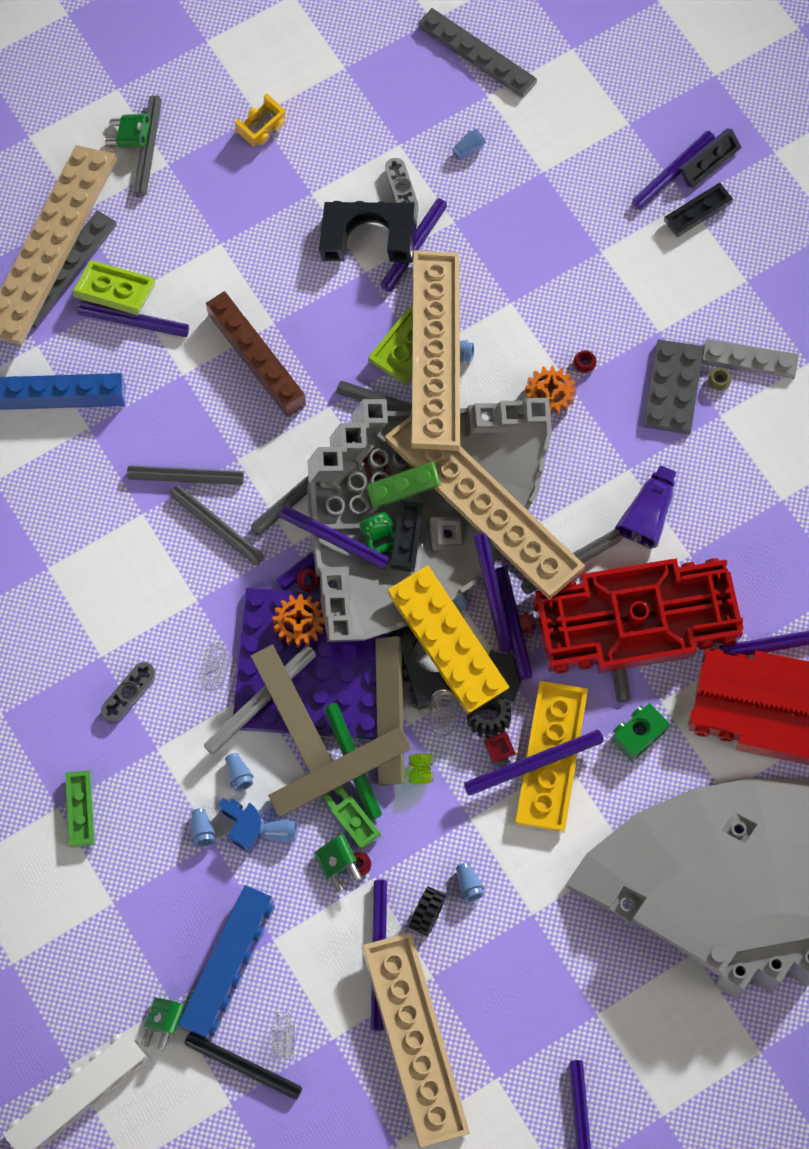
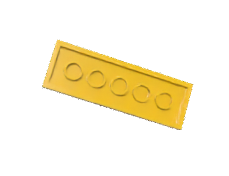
(447, 639)
(548, 790)

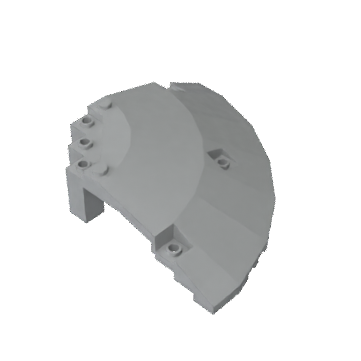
(506, 446)
(711, 891)

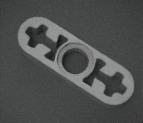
(402, 179)

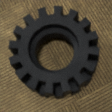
(491, 726)
(427, 911)

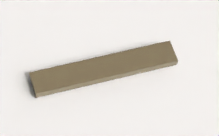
(389, 703)
(291, 708)
(339, 772)

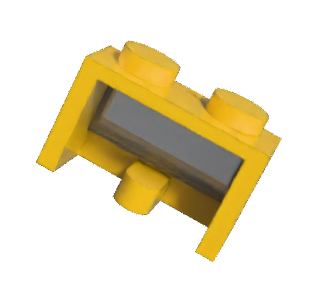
(261, 122)

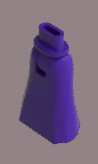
(649, 509)

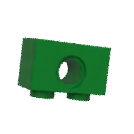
(633, 744)

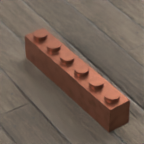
(256, 354)

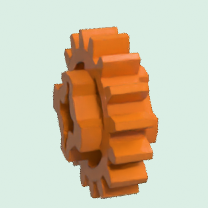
(561, 391)
(290, 618)

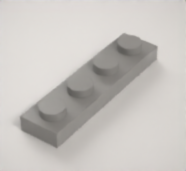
(750, 358)

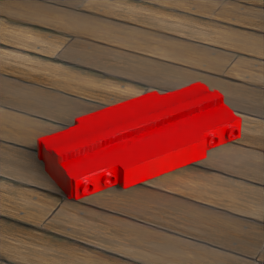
(639, 615)
(754, 702)

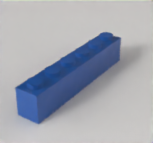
(62, 391)
(227, 962)

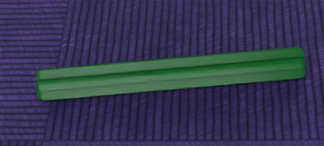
(346, 746)

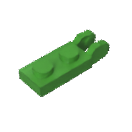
(352, 819)

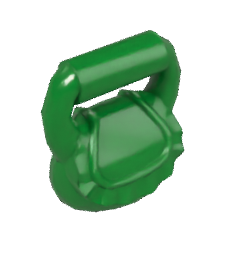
(377, 528)

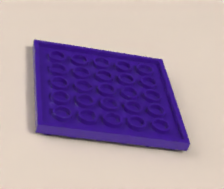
(337, 674)

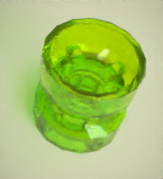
(420, 768)

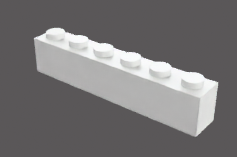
(77, 1095)

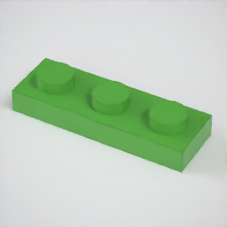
(403, 485)
(80, 808)

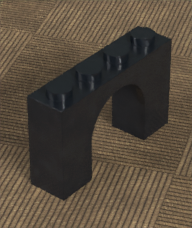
(343, 217)
(423, 682)

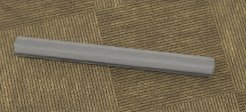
(257, 702)

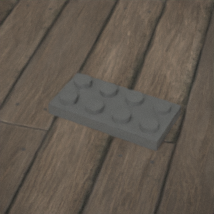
(673, 386)

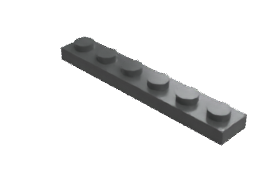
(477, 52)
(84, 248)

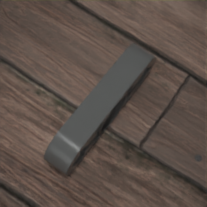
(122, 711)

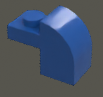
(247, 828)

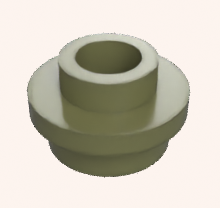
(719, 373)

